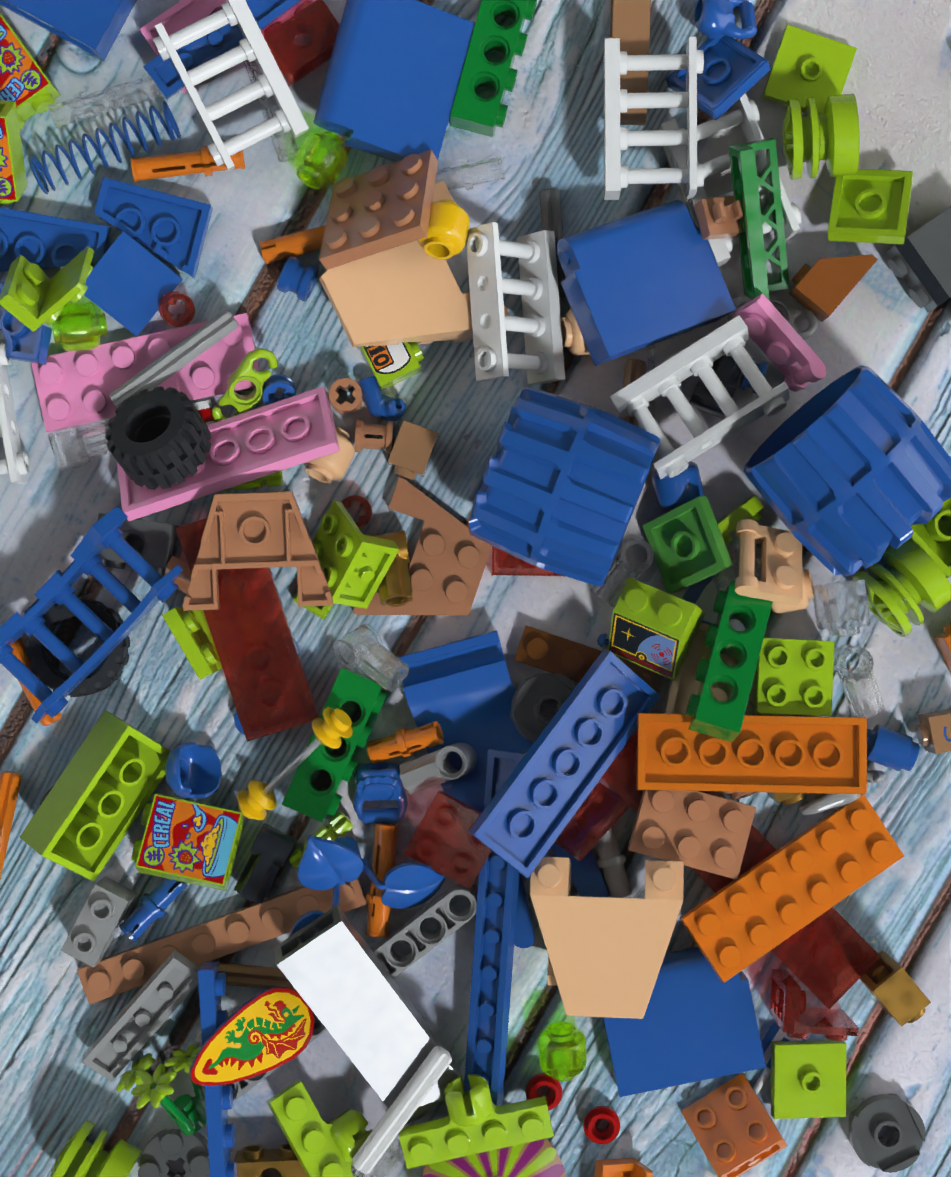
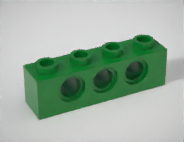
(468, 109)
(725, 718)
(303, 793)

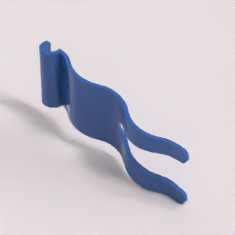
(471, 697)

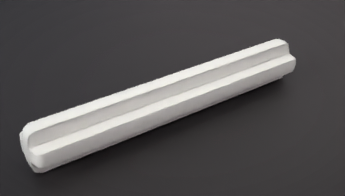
(402, 1109)

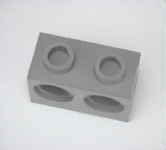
(99, 921)

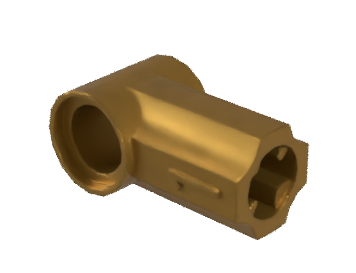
(396, 585)

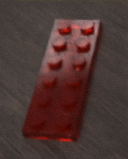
(255, 646)

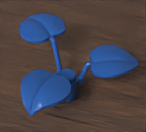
(333, 863)

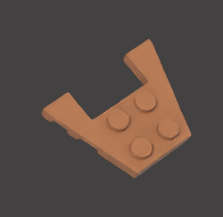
(256, 533)
(444, 563)

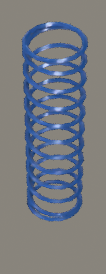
(171, 123)

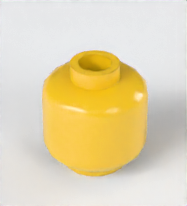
(446, 230)

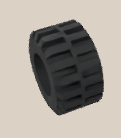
(158, 437)

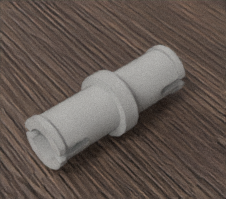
(612, 865)

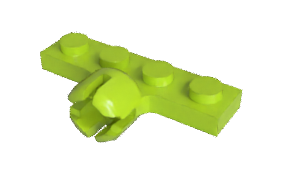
(474, 1125)
(320, 1146)

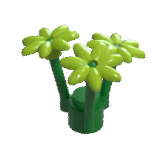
(186, 1110)

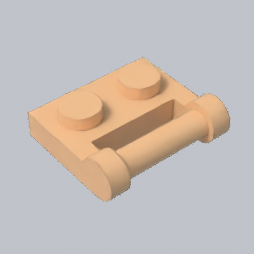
(779, 563)

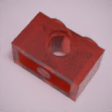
(295, 60)

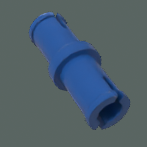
(152, 907)

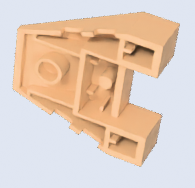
(400, 296)
(606, 947)

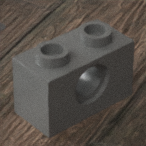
(158, 540)

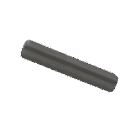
(552, 220)

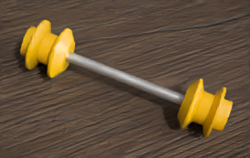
(261, 796)

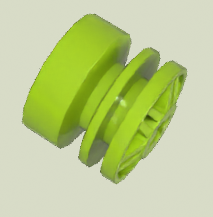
(822, 136)
(910, 581)
(87, 1159)

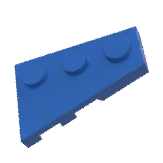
(157, 220)

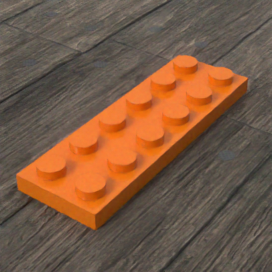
(766, 756)
(791, 887)

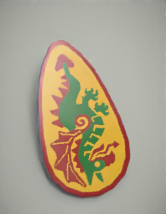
(255, 1038)

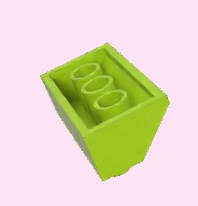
(97, 797)

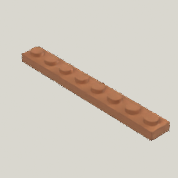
(213, 938)

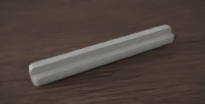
(176, 358)

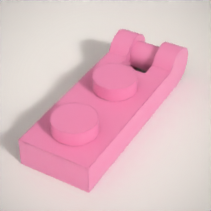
(781, 343)

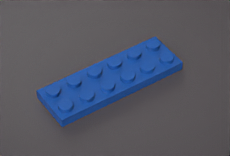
(564, 764)

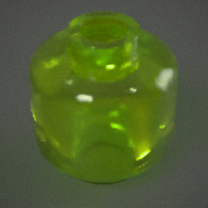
(320, 159)
(79, 327)
(562, 1051)

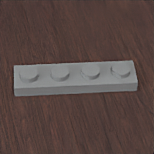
(142, 1016)

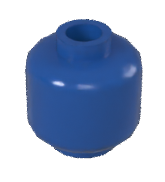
(678, 489)

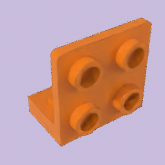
(733, 1128)

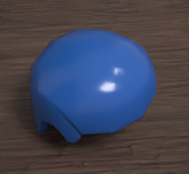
(193, 770)

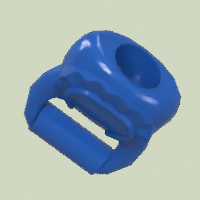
(717, 20)
(379, 782)

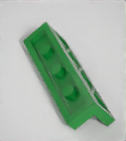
(751, 240)

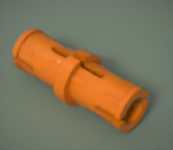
(405, 742)

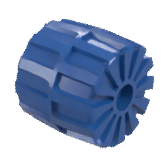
(852, 472)
(562, 485)

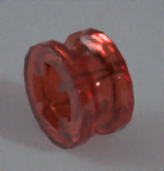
(182, 318)
(364, 519)

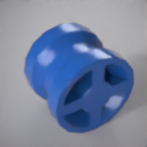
(298, 278)

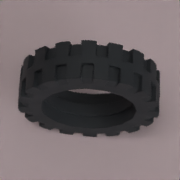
(100, 680)

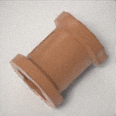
(345, 385)
(363, 442)

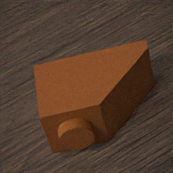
(829, 282)

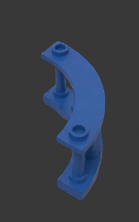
(59, 590)

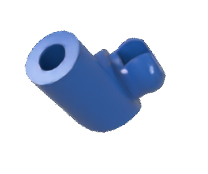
(379, 404)

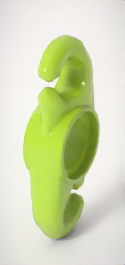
(246, 371)

